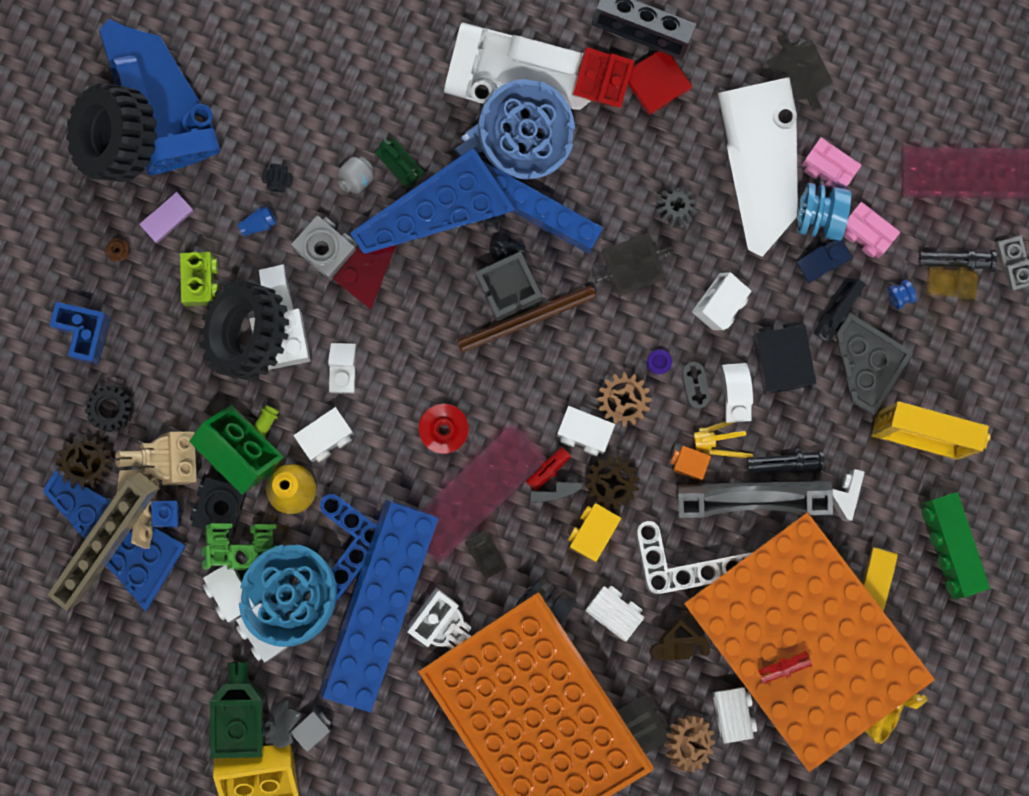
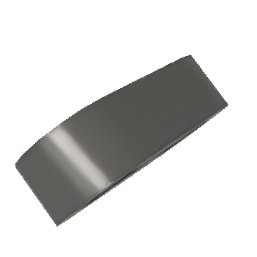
(689, 385)

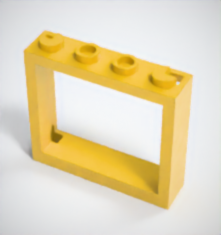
(930, 431)

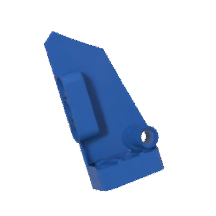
(146, 64)

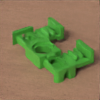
(218, 547)

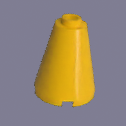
(298, 495)

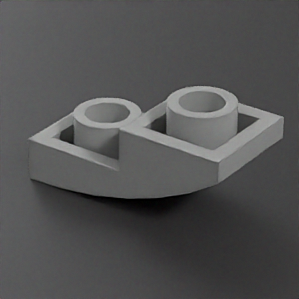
(1014, 261)

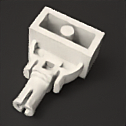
(439, 622)

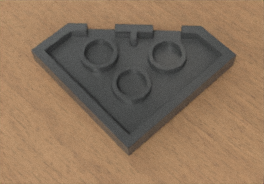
(869, 362)

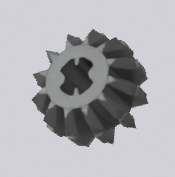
(672, 198)

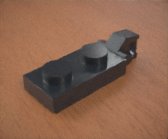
(838, 308)

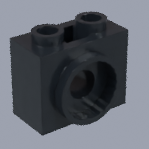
(211, 494)

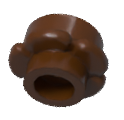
(117, 256)

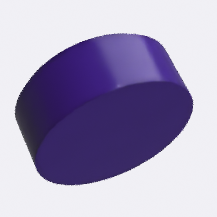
(659, 362)

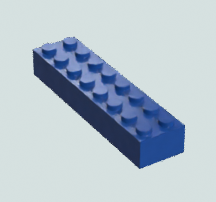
(378, 606)

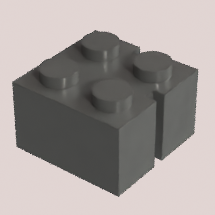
(509, 286)

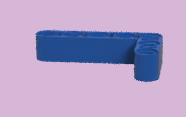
(359, 542)

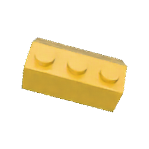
(258, 776)

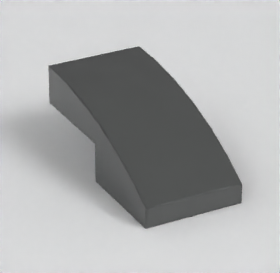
(562, 491)

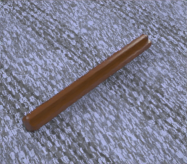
(526, 318)

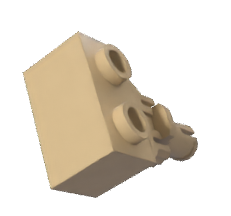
(170, 458)

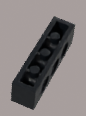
(645, 25)

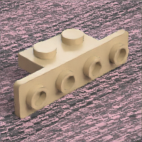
(142, 529)

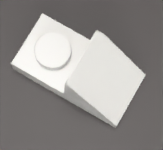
(342, 368)
(846, 501)

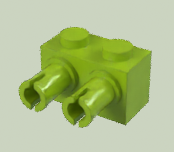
(198, 278)

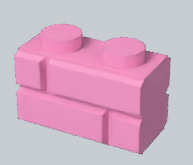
(830, 165)
(870, 231)

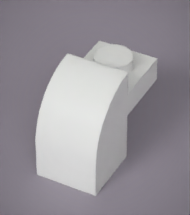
(737, 392)

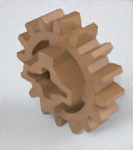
(613, 396)
(689, 743)

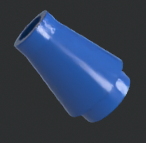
(258, 221)

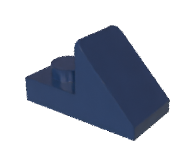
(824, 260)

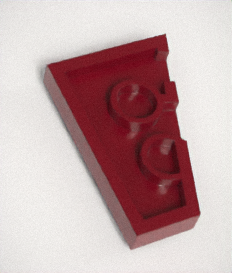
(365, 274)

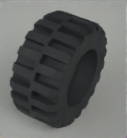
(111, 132)

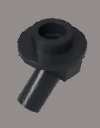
(500, 249)

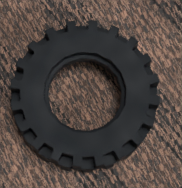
(223, 327)

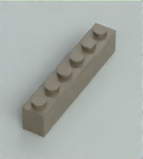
(103, 541)

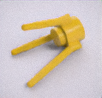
(705, 441)

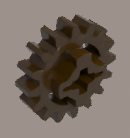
(71, 467)
(615, 469)

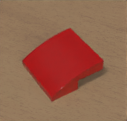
(602, 77)
(658, 82)

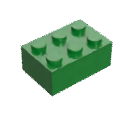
(236, 449)

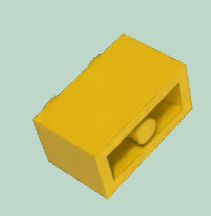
(594, 532)

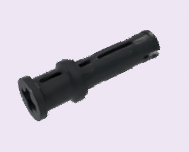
(971, 259)
(797, 462)

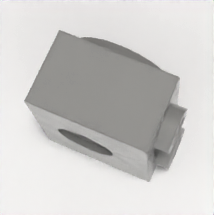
(322, 233)

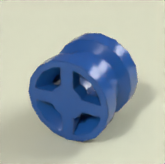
(902, 294)

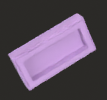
(166, 217)

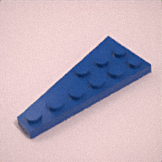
(449, 199)
(137, 568)

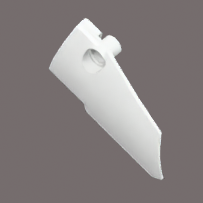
(499, 58)
(762, 159)

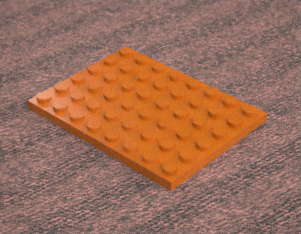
(806, 598)
(534, 710)

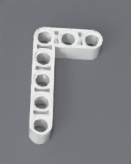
(669, 575)

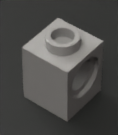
(312, 730)

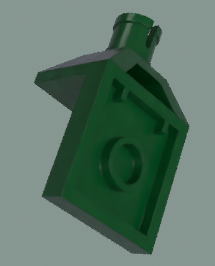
(237, 716)

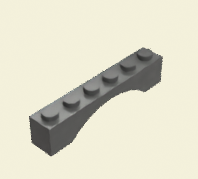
(794, 497)

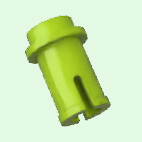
(266, 419)

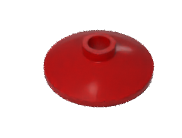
(443, 415)

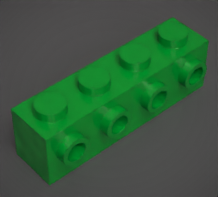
(954, 546)

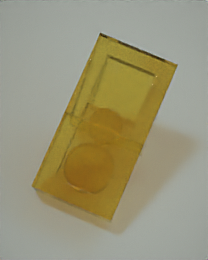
(952, 283)

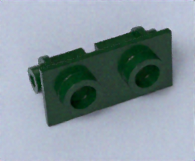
(399, 162)

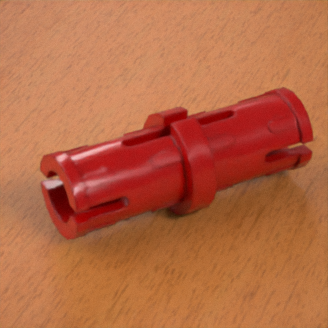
(548, 469)
(785, 667)

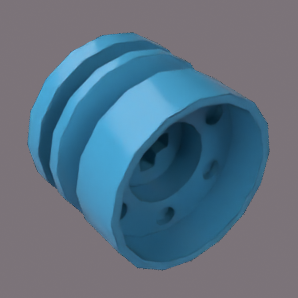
(822, 211)

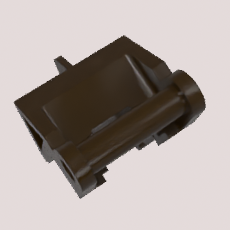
(680, 640)

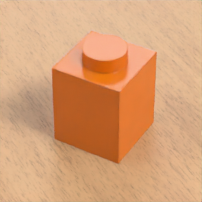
(690, 463)

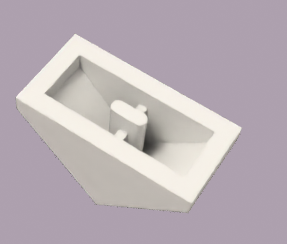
(276, 279)

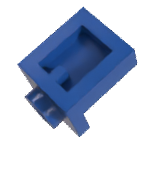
(166, 514)

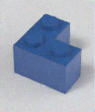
(87, 327)

